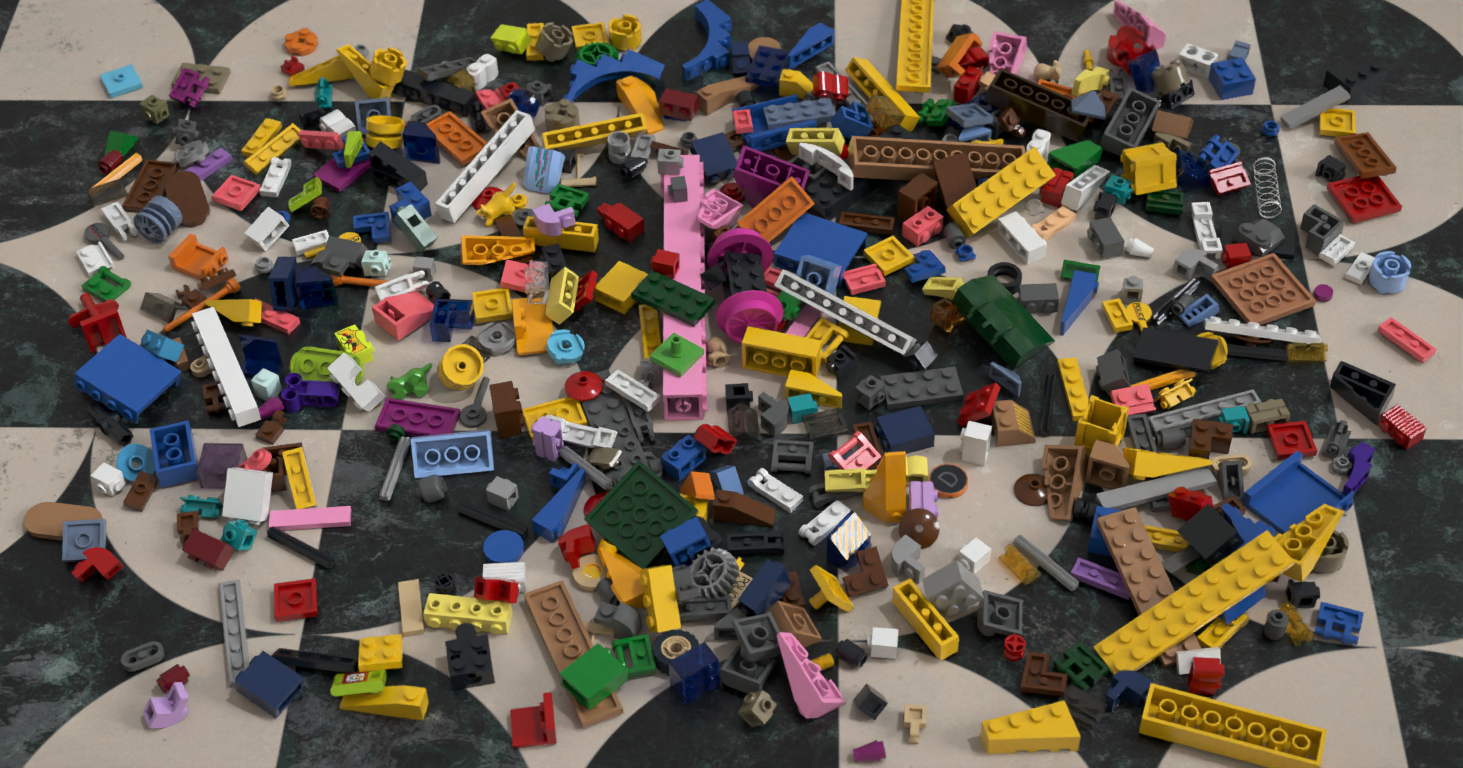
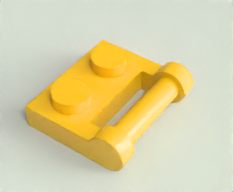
(823, 331)

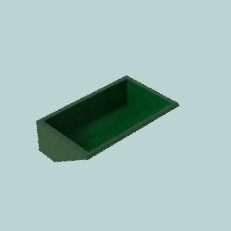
(1001, 320)

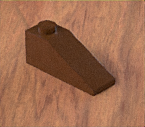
(738, 508)

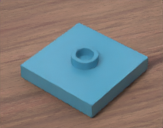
(121, 81)

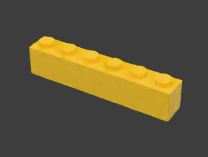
(875, 84)
(593, 133)

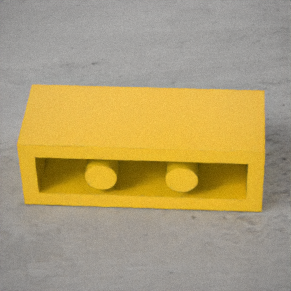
(660, 598)

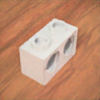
(1197, 59)

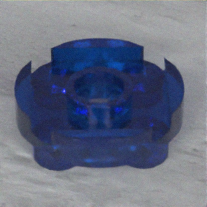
(524, 103)

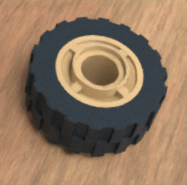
(671, 645)

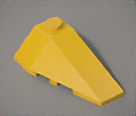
(1150, 464)
(1308, 539)

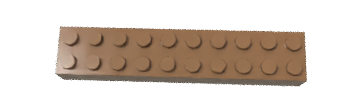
(909, 157)

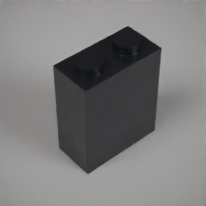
(1210, 536)

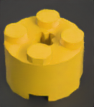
(625, 32)
(388, 66)

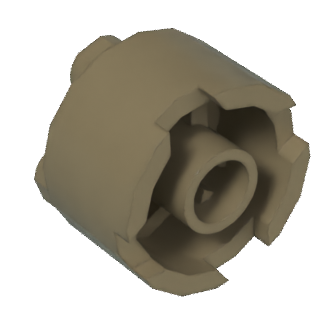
(554, 41)
(1170, 77)
(561, 115)
(1333, 554)

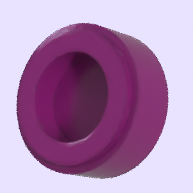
(1323, 293)

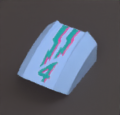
(542, 169)

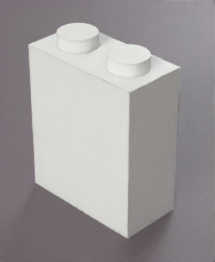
(247, 495)

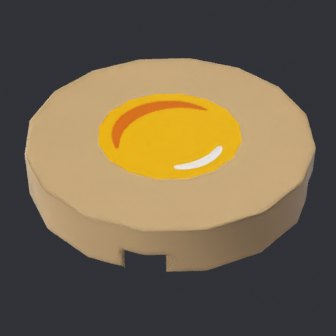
(589, 572)

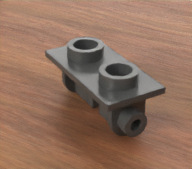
(1336, 440)

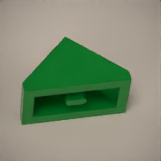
(120, 141)

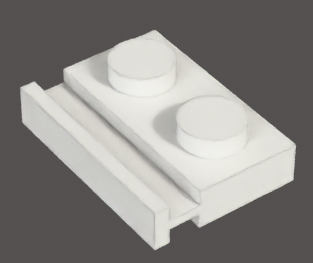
(93, 258)

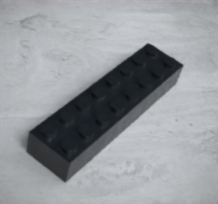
(834, 198)

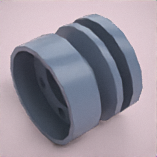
(157, 219)

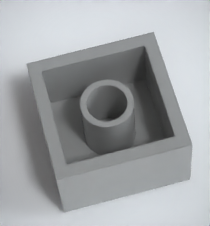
(952, 588)

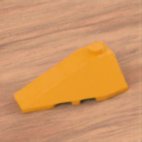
(640, 98)
(490, 249)
(887, 489)
(624, 577)

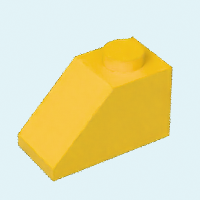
(794, 83)

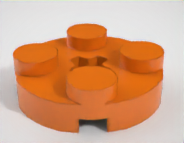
(304, 36)

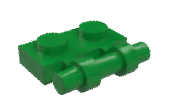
(937, 116)
(568, 196)

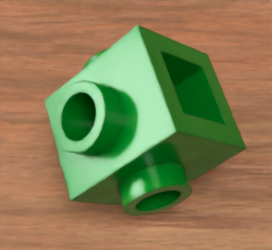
(790, 305)

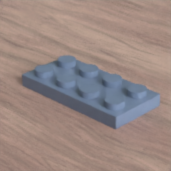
(793, 113)

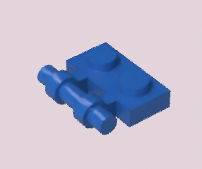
(1224, 156)
(1340, 618)

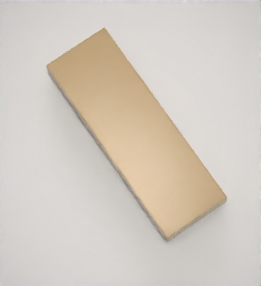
(411, 607)

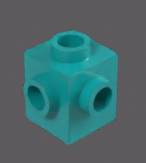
(1119, 187)
(239, 535)

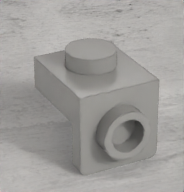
(650, 371)

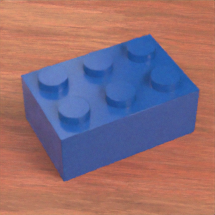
(174, 453)

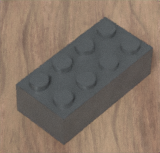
(1130, 122)

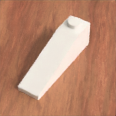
(1083, 187)

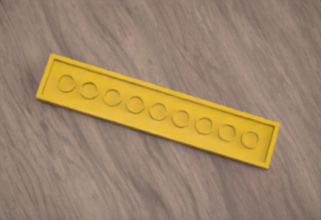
(915, 46)
(1194, 605)

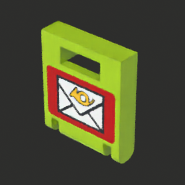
(359, 683)

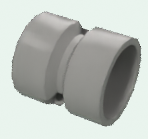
(619, 147)

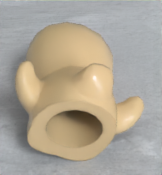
(1047, 72)
(718, 352)

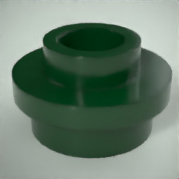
(395, 432)

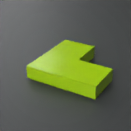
(310, 191)

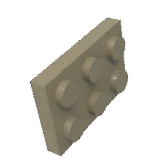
(217, 75)

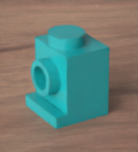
(1236, 416)

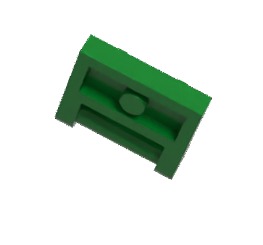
(103, 290)
(640, 654)

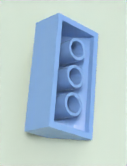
(452, 453)

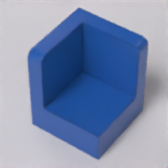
(560, 477)

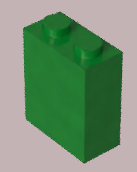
(594, 676)

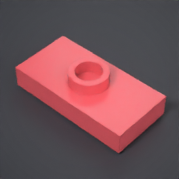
(742, 121)

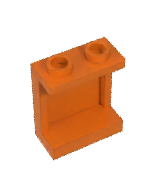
(949, 63)
(197, 259)

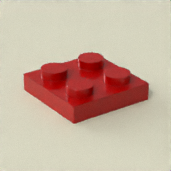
(585, 290)
(978, 404)
(1290, 437)
(295, 600)

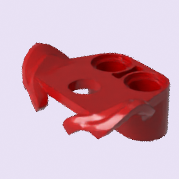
(1127, 38)

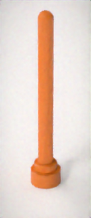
(356, 281)
(230, 287)

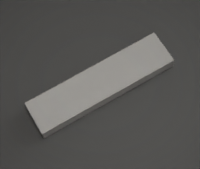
(1315, 107)

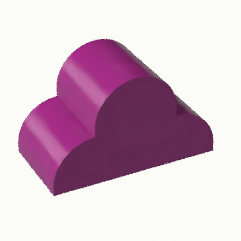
(764, 174)

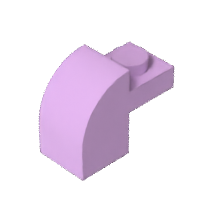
(552, 222)
(168, 710)

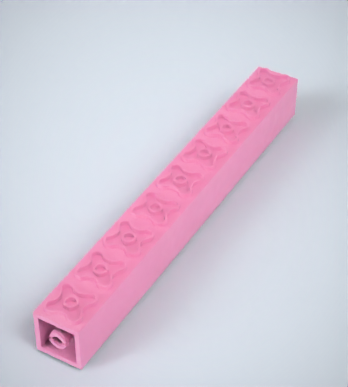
(686, 396)

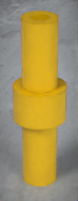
(1088, 60)

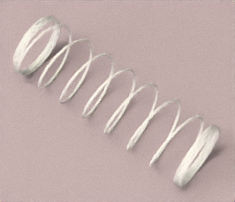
(1263, 174)

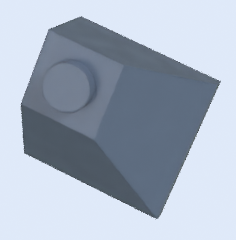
(370, 108)

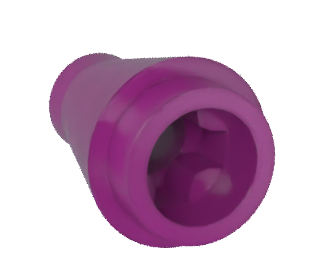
(269, 407)
(870, 752)

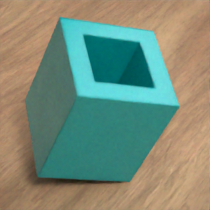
(801, 406)

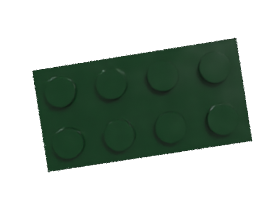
(673, 298)

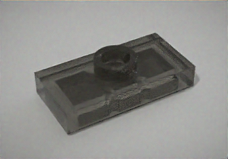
(107, 192)

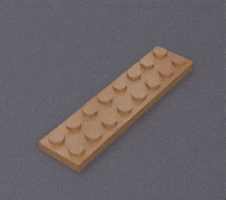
(1140, 569)
(566, 642)

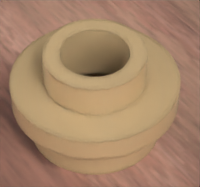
(278, 92)

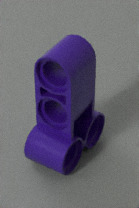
(308, 393)

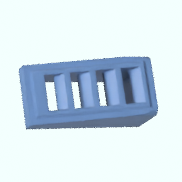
(1206, 300)

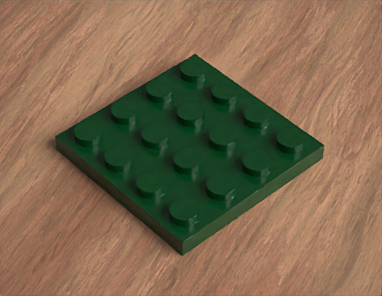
(638, 513)

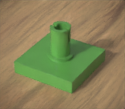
(677, 354)

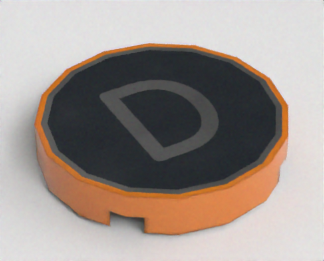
(949, 480)

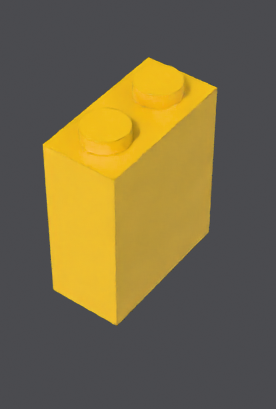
(616, 287)

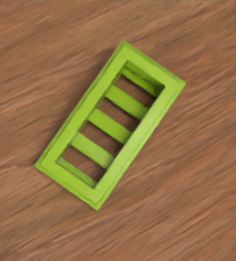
(352, 147)

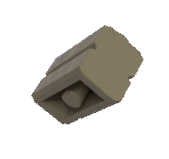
(1265, 414)

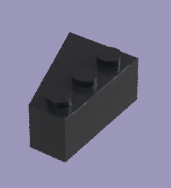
(394, 169)
(1362, 390)

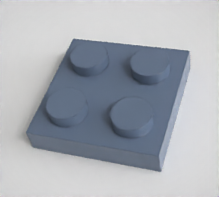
(969, 115)
(80, 536)

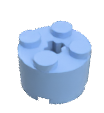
(1389, 272)

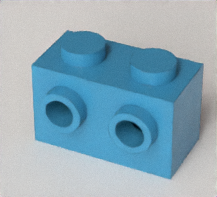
(161, 346)

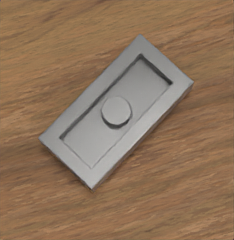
(642, 146)

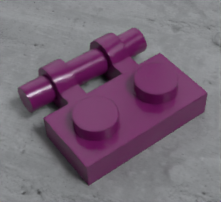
(184, 86)

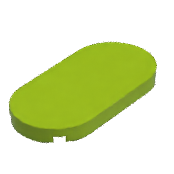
(313, 364)

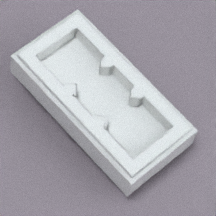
(310, 242)
(1337, 250)
(1360, 268)
(1184, 658)

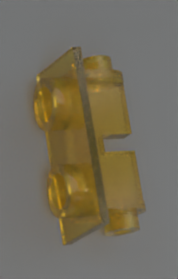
(1302, 352)
(1019, 565)
(1296, 628)

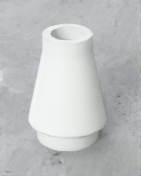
(1139, 248)

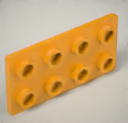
(531, 327)

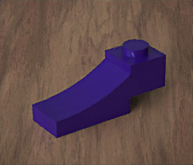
(1361, 458)

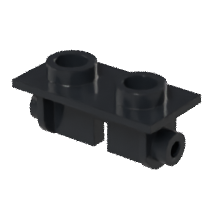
(1179, 96)
(477, 121)

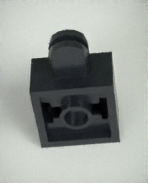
(469, 659)

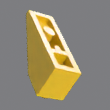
(242, 311)
(804, 383)

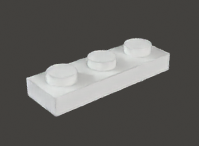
(632, 390)

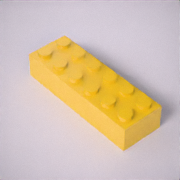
(1000, 192)

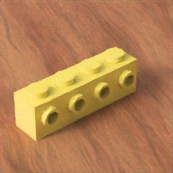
(452, 611)

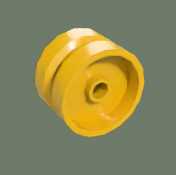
(384, 129)
(460, 378)

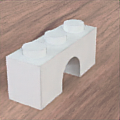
(345, 370)

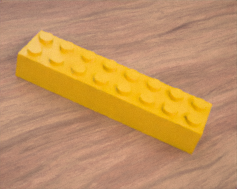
(1231, 730)

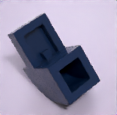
(740, 57)
(1127, 685)

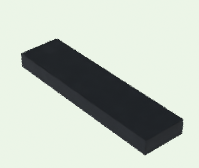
(316, 660)

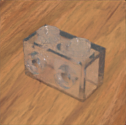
(537, 282)

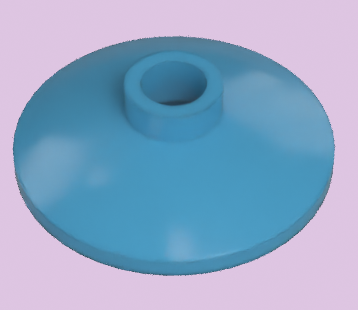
(135, 453)

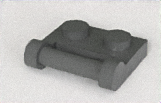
(792, 451)

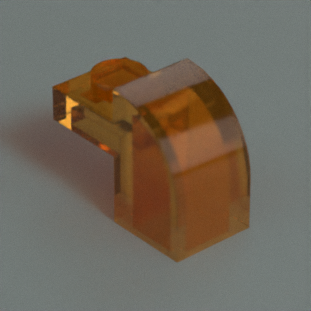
(945, 315)

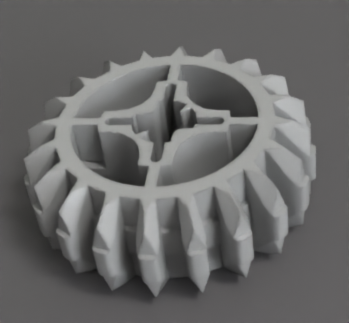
(714, 573)

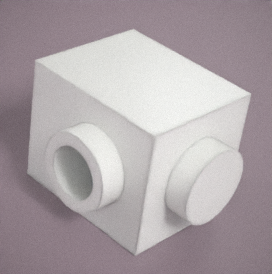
(108, 479)
(974, 555)
(883, 643)

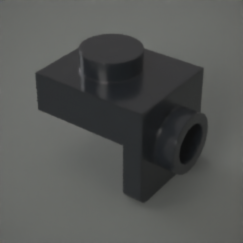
(957, 30)

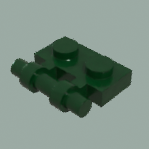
(1085, 662)

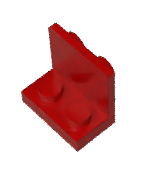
(534, 724)

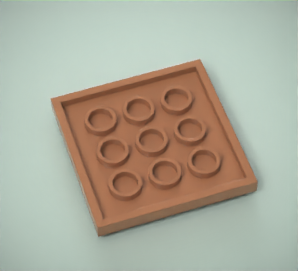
(1263, 290)

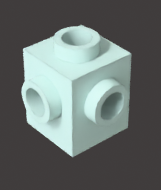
(375, 263)

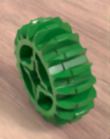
(594, 51)

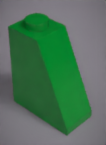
(1075, 157)

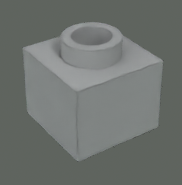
(426, 265)

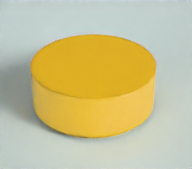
(607, 546)

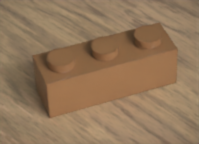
(182, 363)

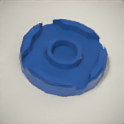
(503, 547)

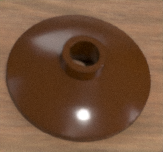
(1252, 340)
(1031, 490)
(926, 519)

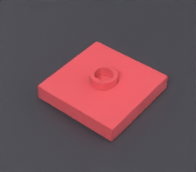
(236, 193)
(514, 276)

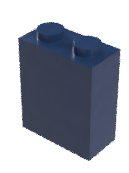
(716, 157)
(283, 284)
(905, 431)
(765, 588)
(269, 684)

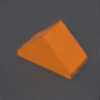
(698, 486)

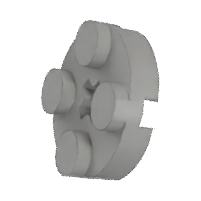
(192, 152)
(497, 346)

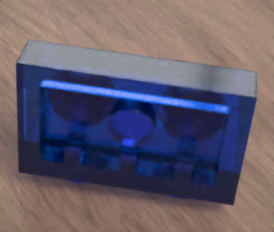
(1141, 70)
(1189, 166)
(260, 354)

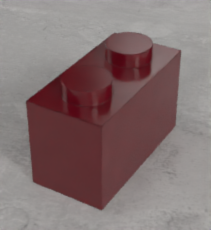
(678, 104)
(207, 549)

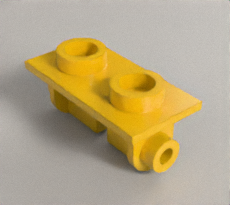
(1169, 396)

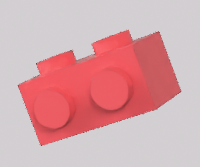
(922, 226)

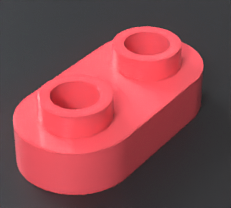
(258, 460)

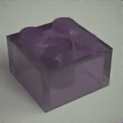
(216, 460)

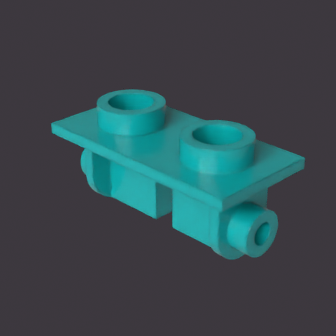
(323, 93)
(209, 507)

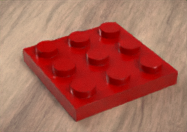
(1364, 198)

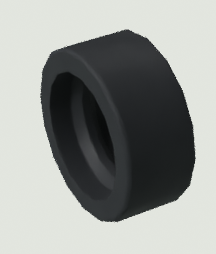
(1010, 270)

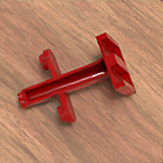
(98, 321)

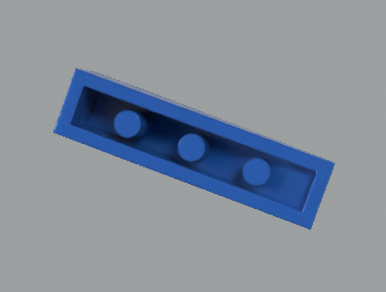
(813, 42)
(1079, 296)
(554, 517)

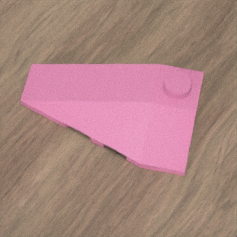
(1130, 17)
(1006, 52)
(719, 210)
(808, 686)

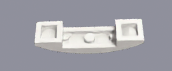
(813, 154)
(1204, 228)
(585, 435)

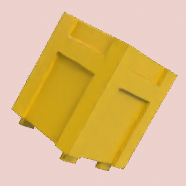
(1149, 168)
(1101, 422)

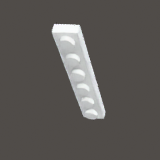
(1253, 329)

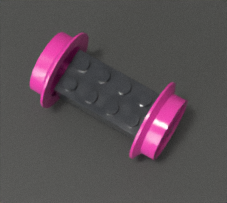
(745, 289)

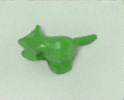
(412, 381)

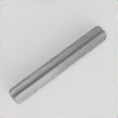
(395, 468)
(590, 471)
(1046, 563)

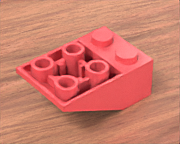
(402, 313)

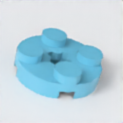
(562, 355)

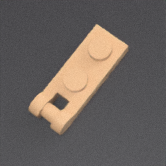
(1054, 223)

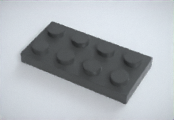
(922, 388)

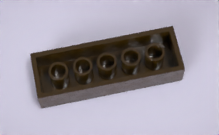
(1036, 104)

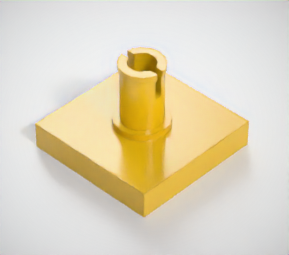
(830, 591)

